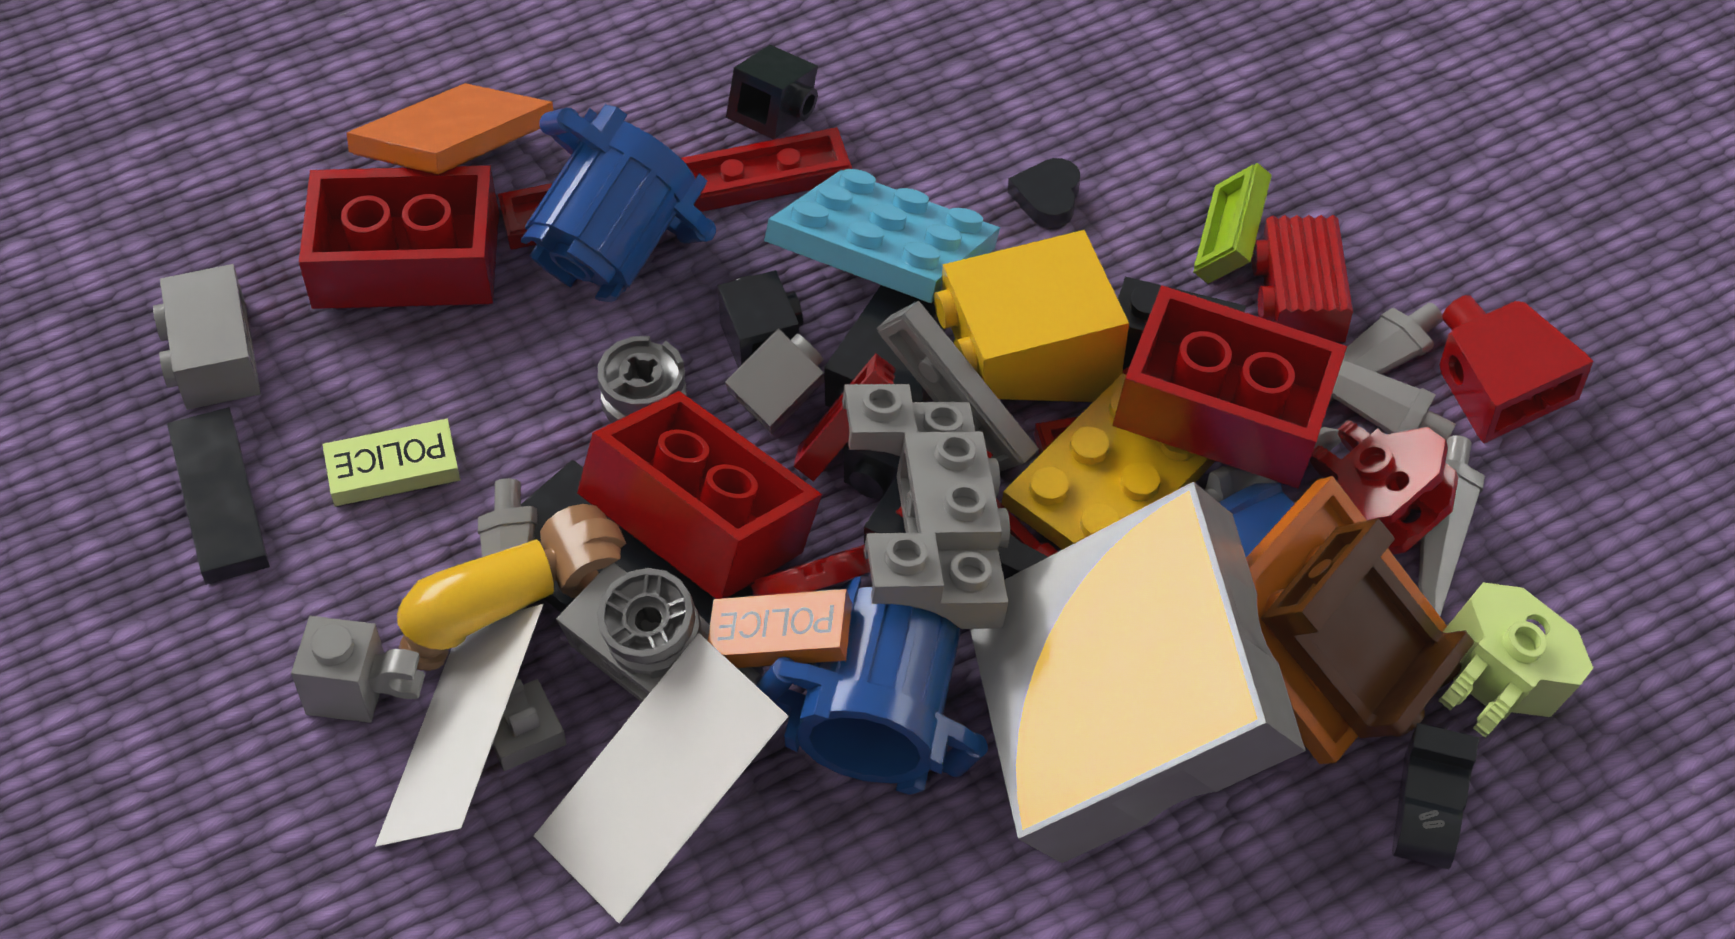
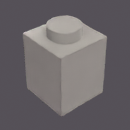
(777, 379)

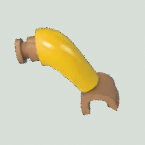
(471, 595)

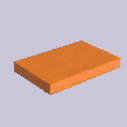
(448, 128)

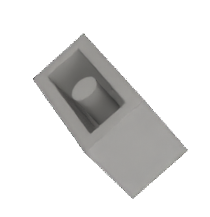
(207, 337)

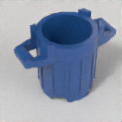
(611, 201)
(883, 705)

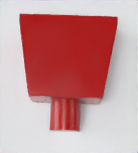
(1508, 365)

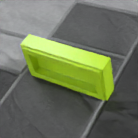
(1232, 223)

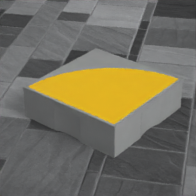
(1132, 676)

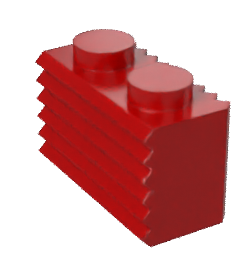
(1304, 276)

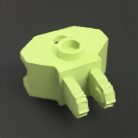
(1512, 659)

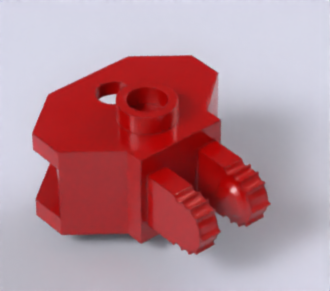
(1391, 476)

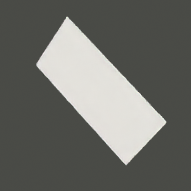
(459, 730)
(660, 777)

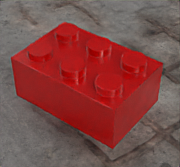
(399, 237)
(1229, 386)
(698, 494)

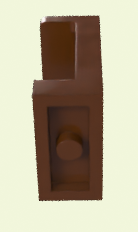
(1364, 634)

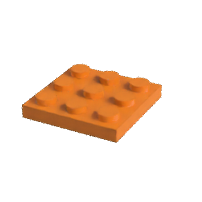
(1274, 566)

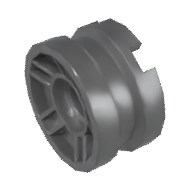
(627, 369)
(654, 597)

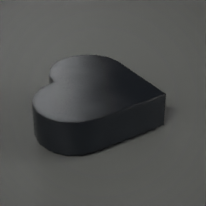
(1047, 191)

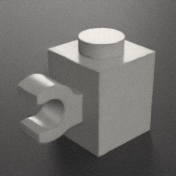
(346, 669)

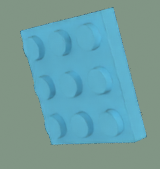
(880, 232)

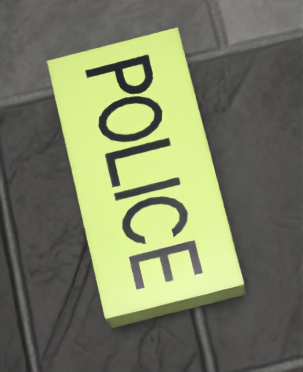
(390, 462)

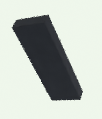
(217, 496)

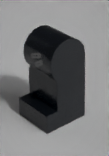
(1433, 795)

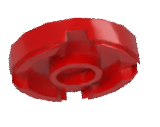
(814, 574)

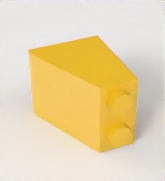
(1036, 319)

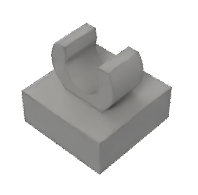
(527, 726)

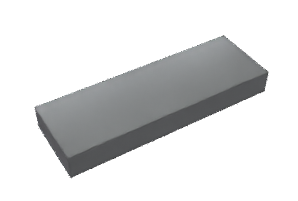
(951, 378)

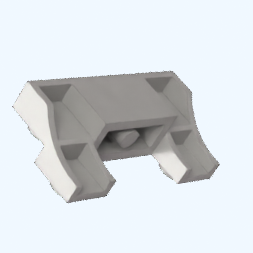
(947, 503)

